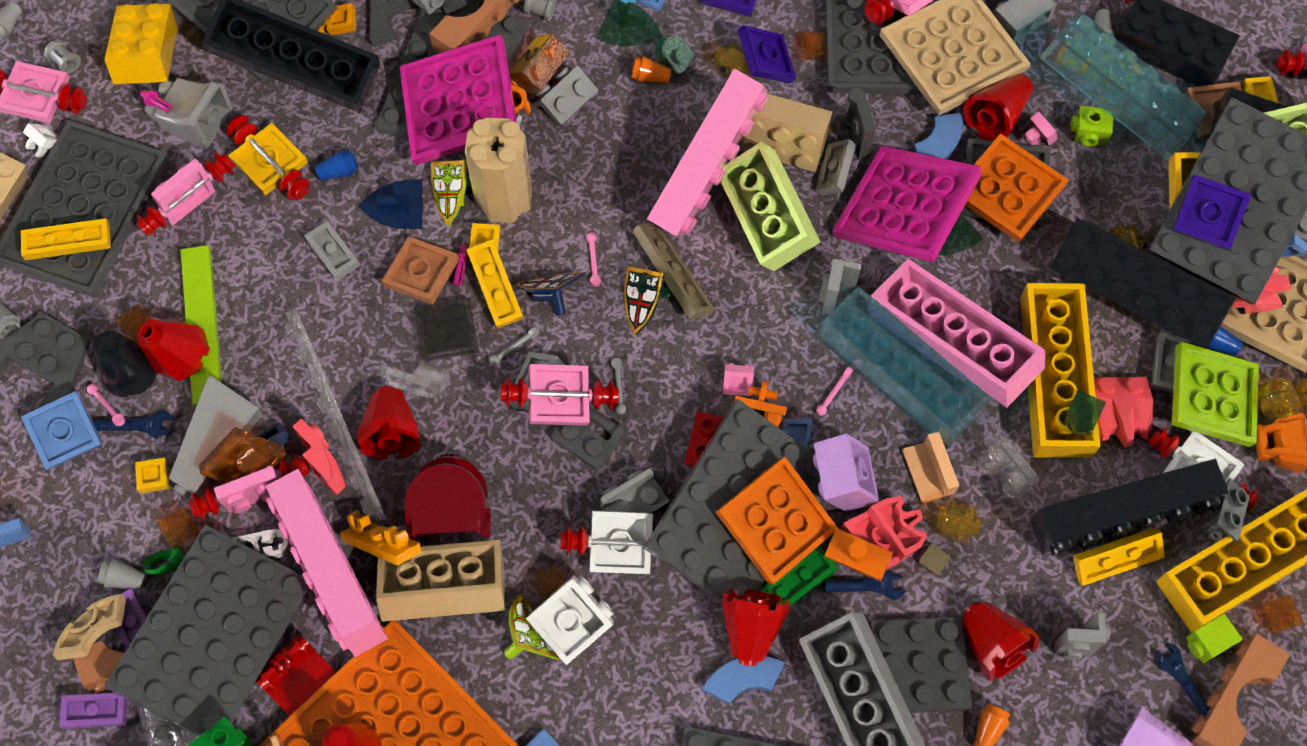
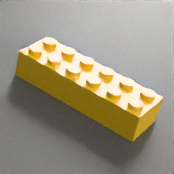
(1058, 322)
(1236, 571)

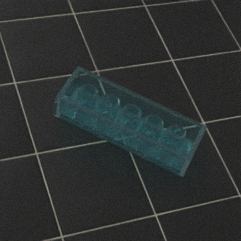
(1123, 85)
(903, 367)

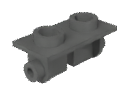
(1229, 513)

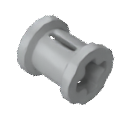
(540, 7)
(62, 56)

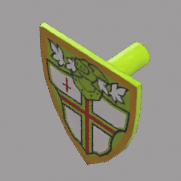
(448, 187)
(523, 633)

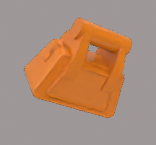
(1288, 443)

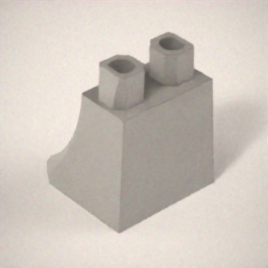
(196, 110)

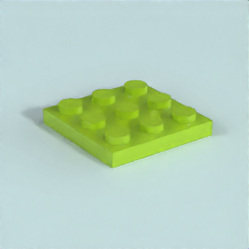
(1215, 394)

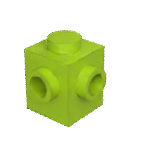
(1092, 126)

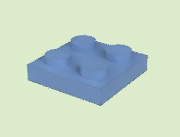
(62, 430)

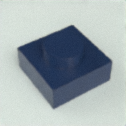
(277, 435)

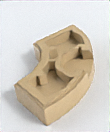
(99, 618)

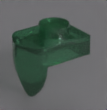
(674, 53)
(1084, 414)

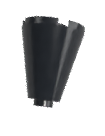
(122, 365)

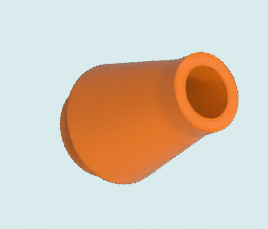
(650, 71)
(991, 725)

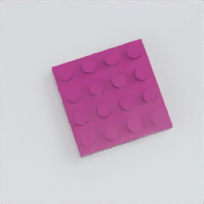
(452, 93)
(907, 203)

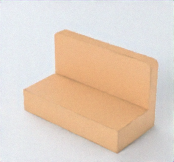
(931, 469)

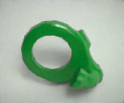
(175, 555)

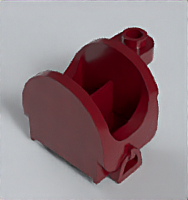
(447, 498)

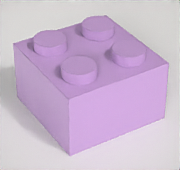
(845, 473)

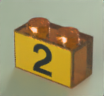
(538, 63)

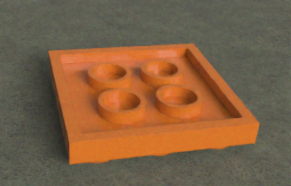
(1013, 188)
(776, 520)

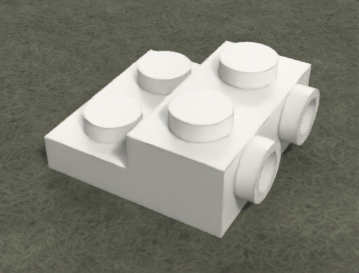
(571, 618)

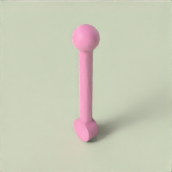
(595, 280)
(822, 409)
(118, 419)

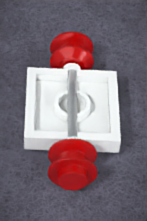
(1197, 450)
(614, 542)

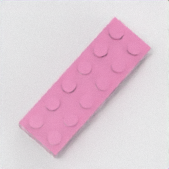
(708, 154)
(962, 332)
(324, 564)

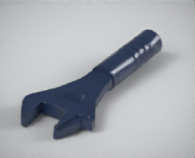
(149, 425)
(884, 587)
(1175, 667)

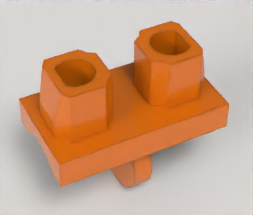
(772, 411)

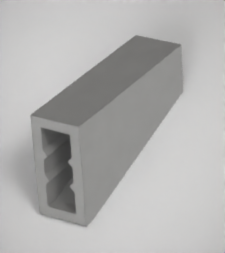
(214, 418)

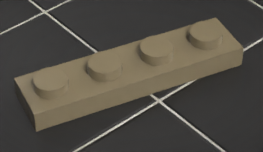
(677, 275)

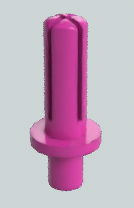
(152, 98)
(460, 266)

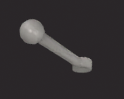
(495, 359)
(617, 364)

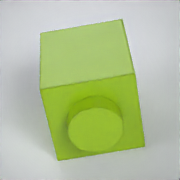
(1213, 639)

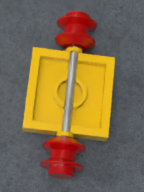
(268, 158)

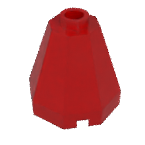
(173, 347)
(388, 426)
(753, 623)
(997, 639)

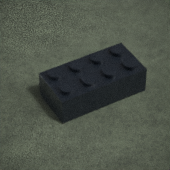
(1177, 41)

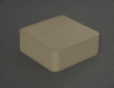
(934, 560)

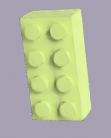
(768, 207)

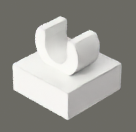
(40, 136)

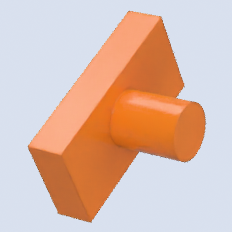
(858, 555)

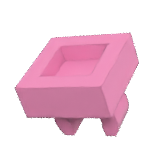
(1040, 130)
(738, 379)

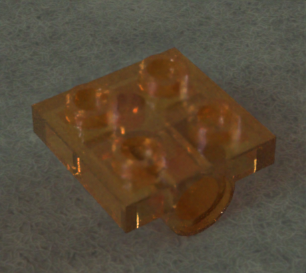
(240, 455)

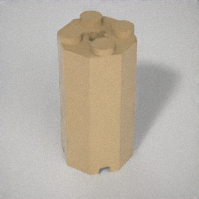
(499, 169)

